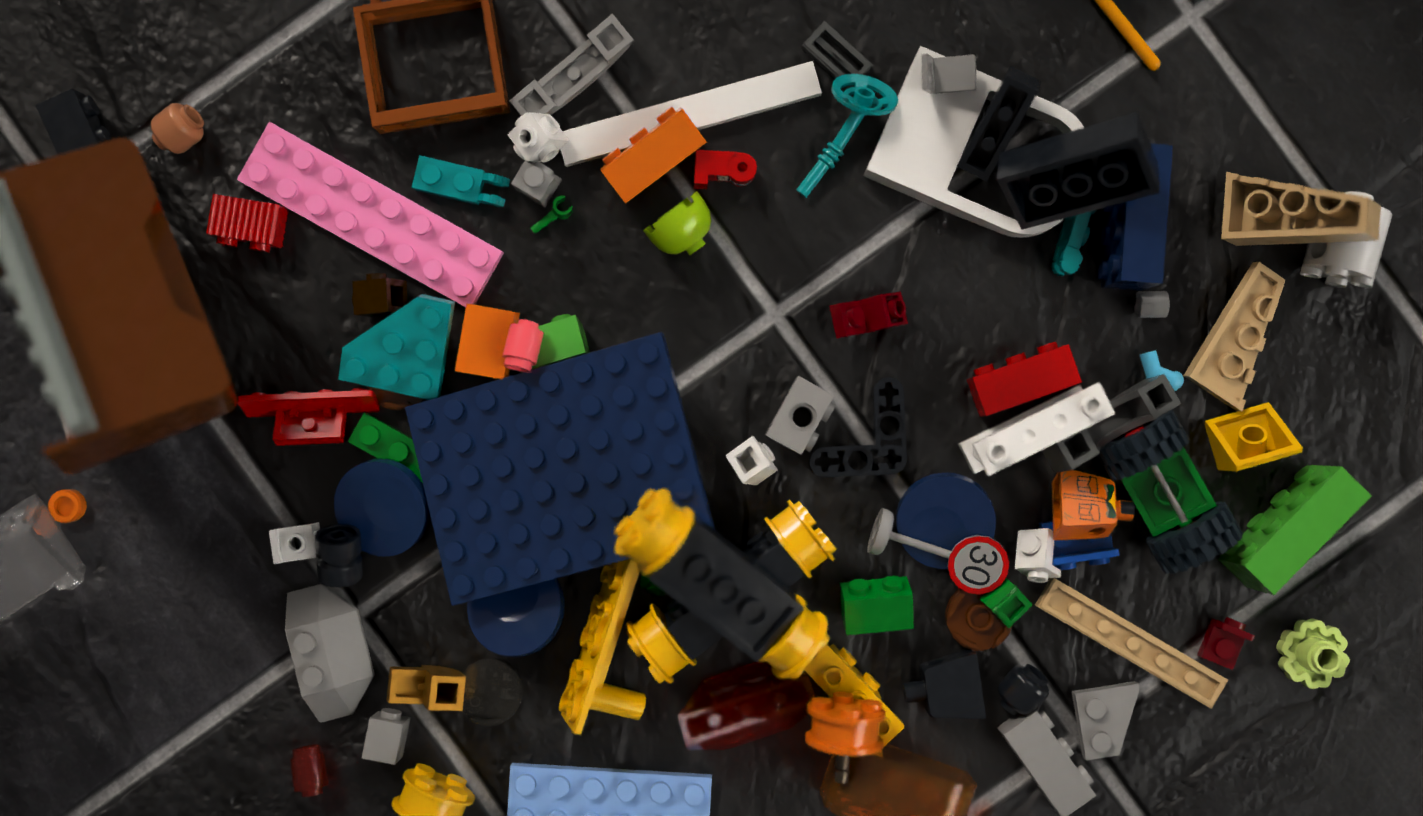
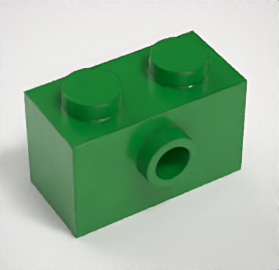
(876, 605)

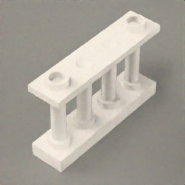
(1036, 428)

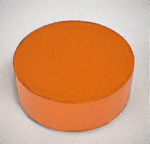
(67, 505)

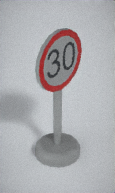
(974, 564)

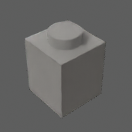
(386, 736)

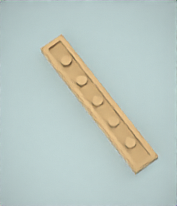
(1131, 642)

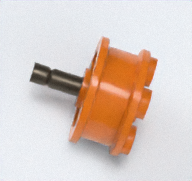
(845, 728)

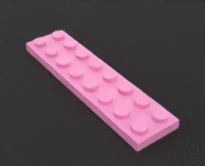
(370, 215)

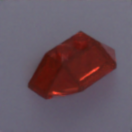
(743, 707)

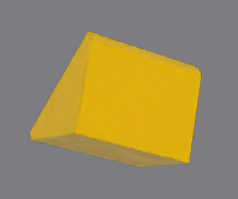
(1250, 438)

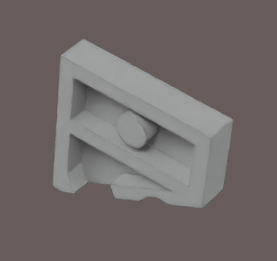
(1104, 718)

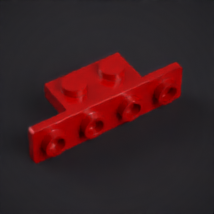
(309, 416)

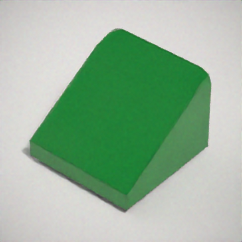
(1006, 603)

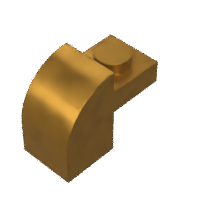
(427, 685)

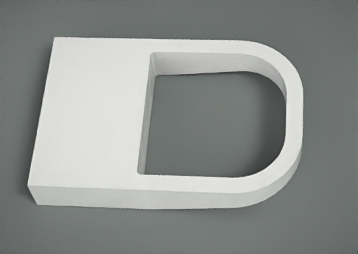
(929, 136)

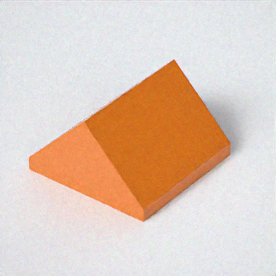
(484, 341)

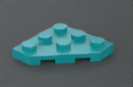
(404, 350)

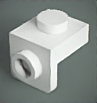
(1035, 555)

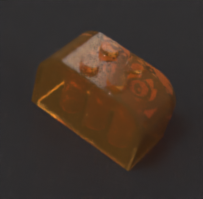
(898, 785)

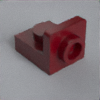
(1224, 642)

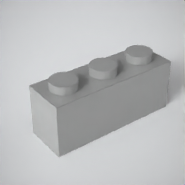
(1048, 761)

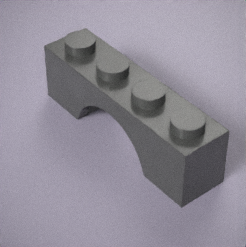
(1132, 408)

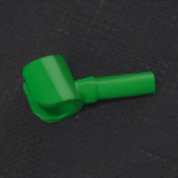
(552, 215)

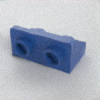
(1069, 552)

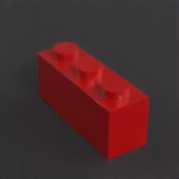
(1023, 378)

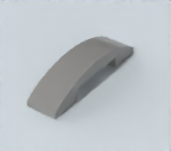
(576, 71)

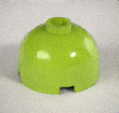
(681, 227)

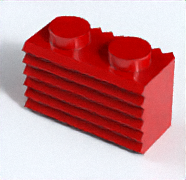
(247, 221)

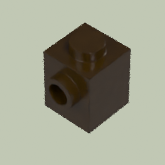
(378, 295)

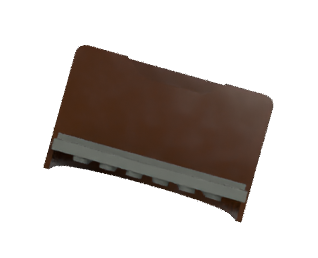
(107, 305)

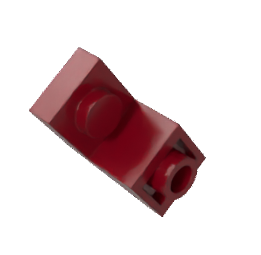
(868, 314)

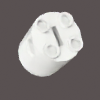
(1347, 260)

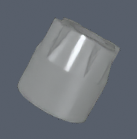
(1152, 304)

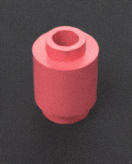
(522, 346)

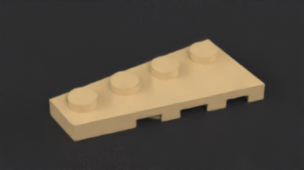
(1231, 348)

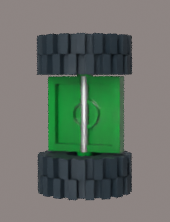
(1170, 494)

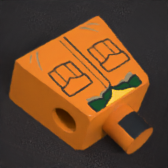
(1086, 506)

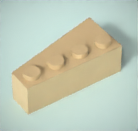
(1289, 213)

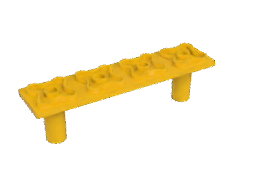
(598, 641)

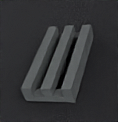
(841, 43)

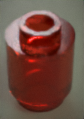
(309, 770)

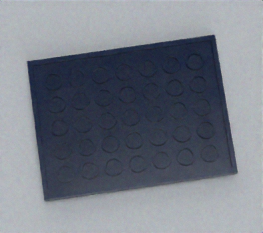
(548, 464)

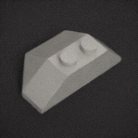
(327, 651)

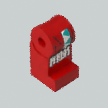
(723, 166)

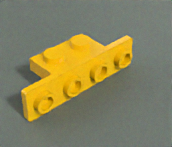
(836, 672)

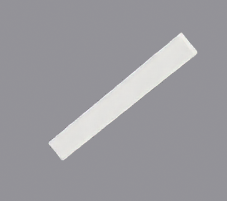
(703, 109)

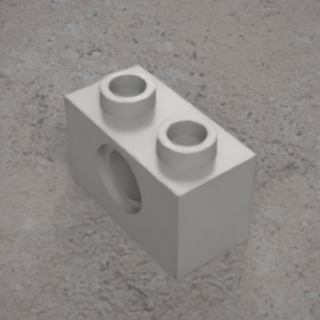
(803, 395)

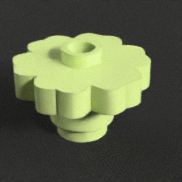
(1312, 653)

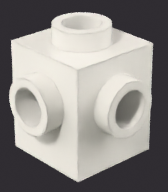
(537, 137)

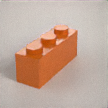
(652, 153)

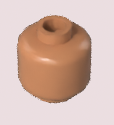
(177, 128)

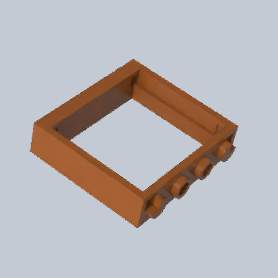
(433, 113)

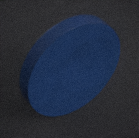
(384, 504)
(942, 513)
(519, 619)

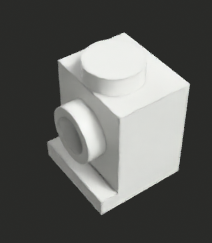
(752, 461)
(284, 547)

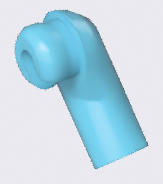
(1152, 368)

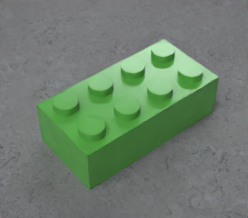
(1294, 527)

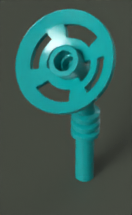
(860, 106)

